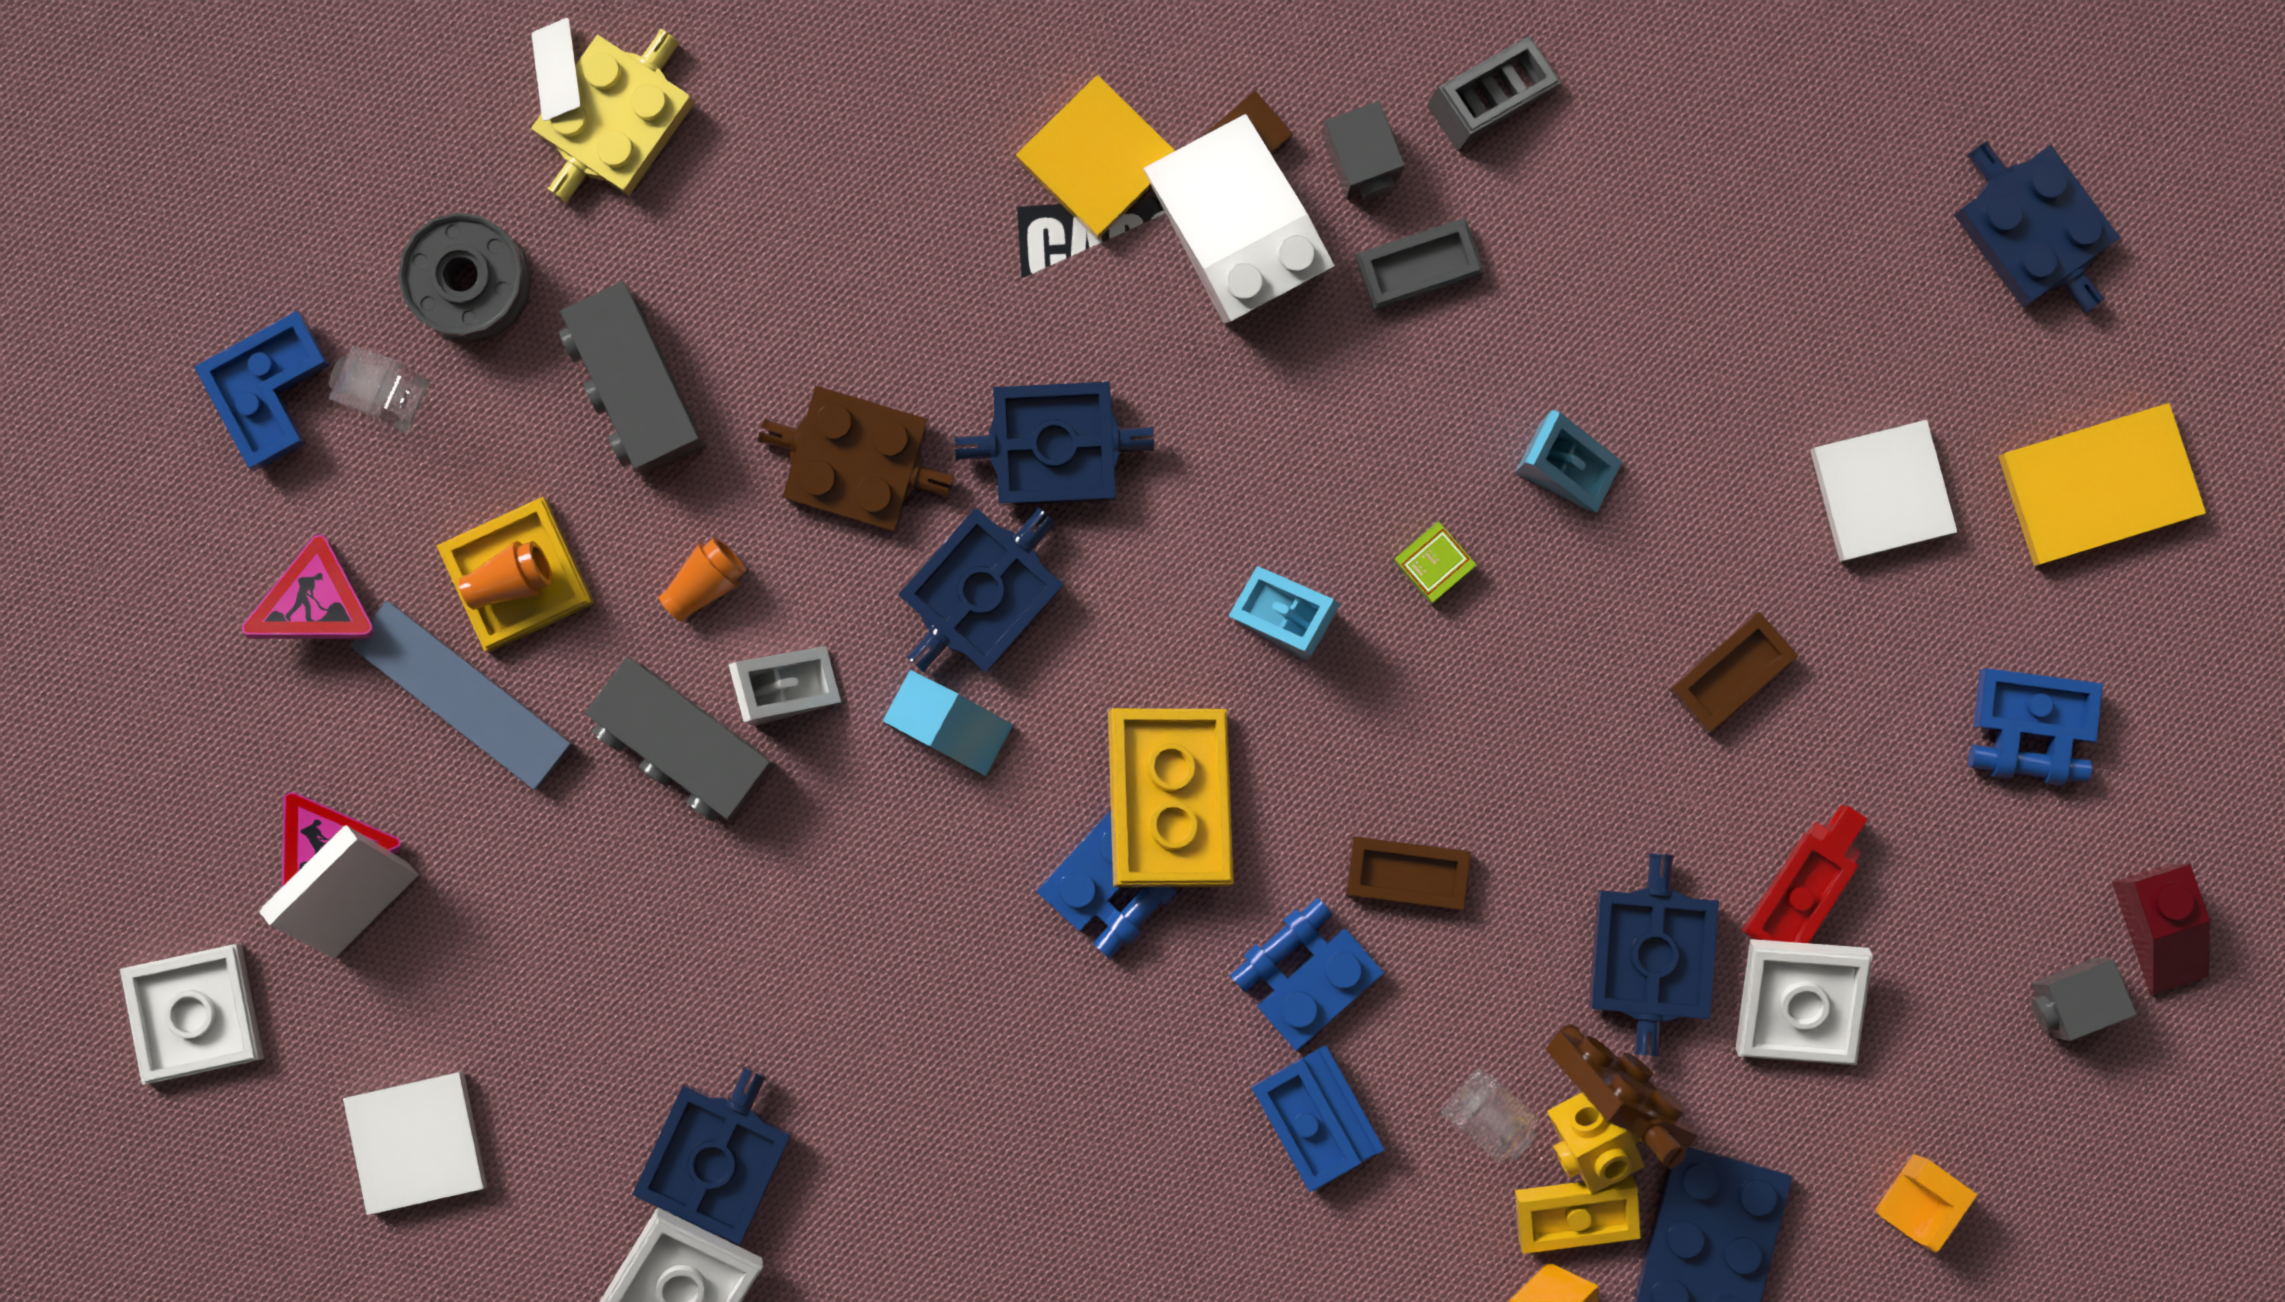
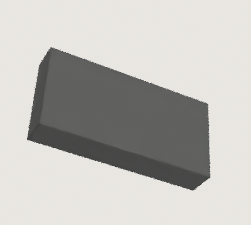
(1419, 264)

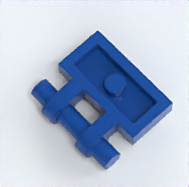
(2038, 707)
(1085, 884)
(1319, 987)

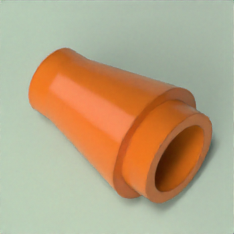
(510, 575)
(702, 579)

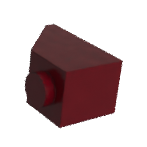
(2166, 925)

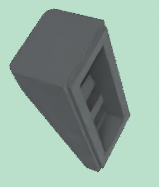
(1463, 113)

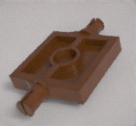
(856, 458)
(1624, 1093)

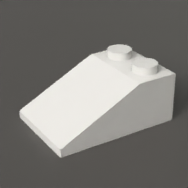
(1237, 218)

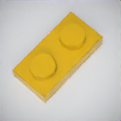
(1574, 1217)

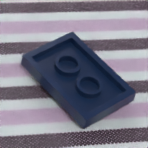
(1713, 1231)

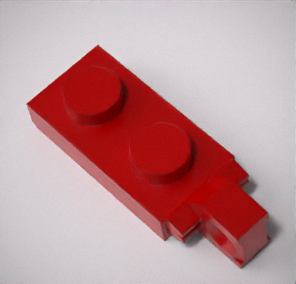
(1808, 881)

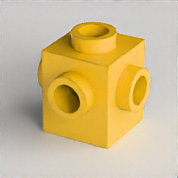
(1596, 1152)

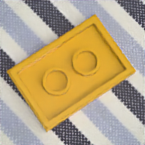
(2101, 484)
(1170, 798)

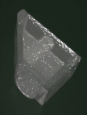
(378, 388)
(1491, 1117)

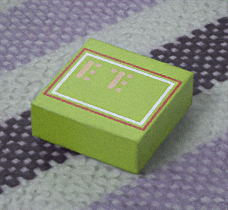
(1434, 562)

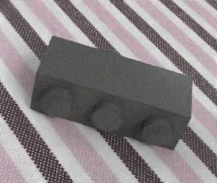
(630, 379)
(678, 741)

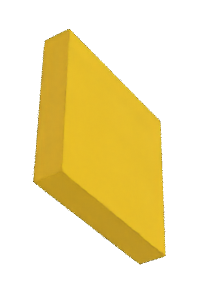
(1094, 156)
(511, 620)

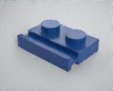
(1317, 1118)

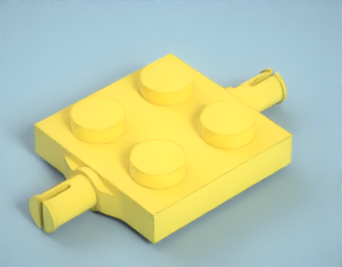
(621, 119)

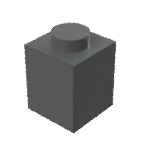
(1363, 151)
(2081, 999)

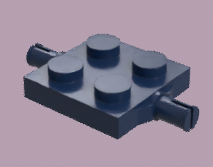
(2036, 226)
(1054, 443)
(981, 590)
(1653, 954)
(714, 1159)

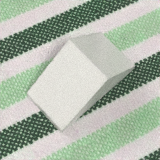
(784, 685)

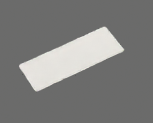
(555, 69)

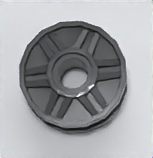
(436, 256)

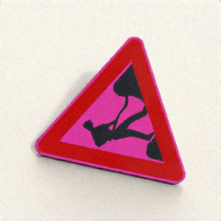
(310, 601)
(312, 825)

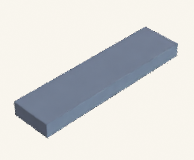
(463, 696)

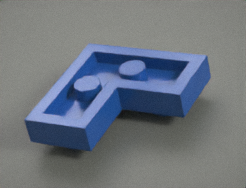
(248, 384)

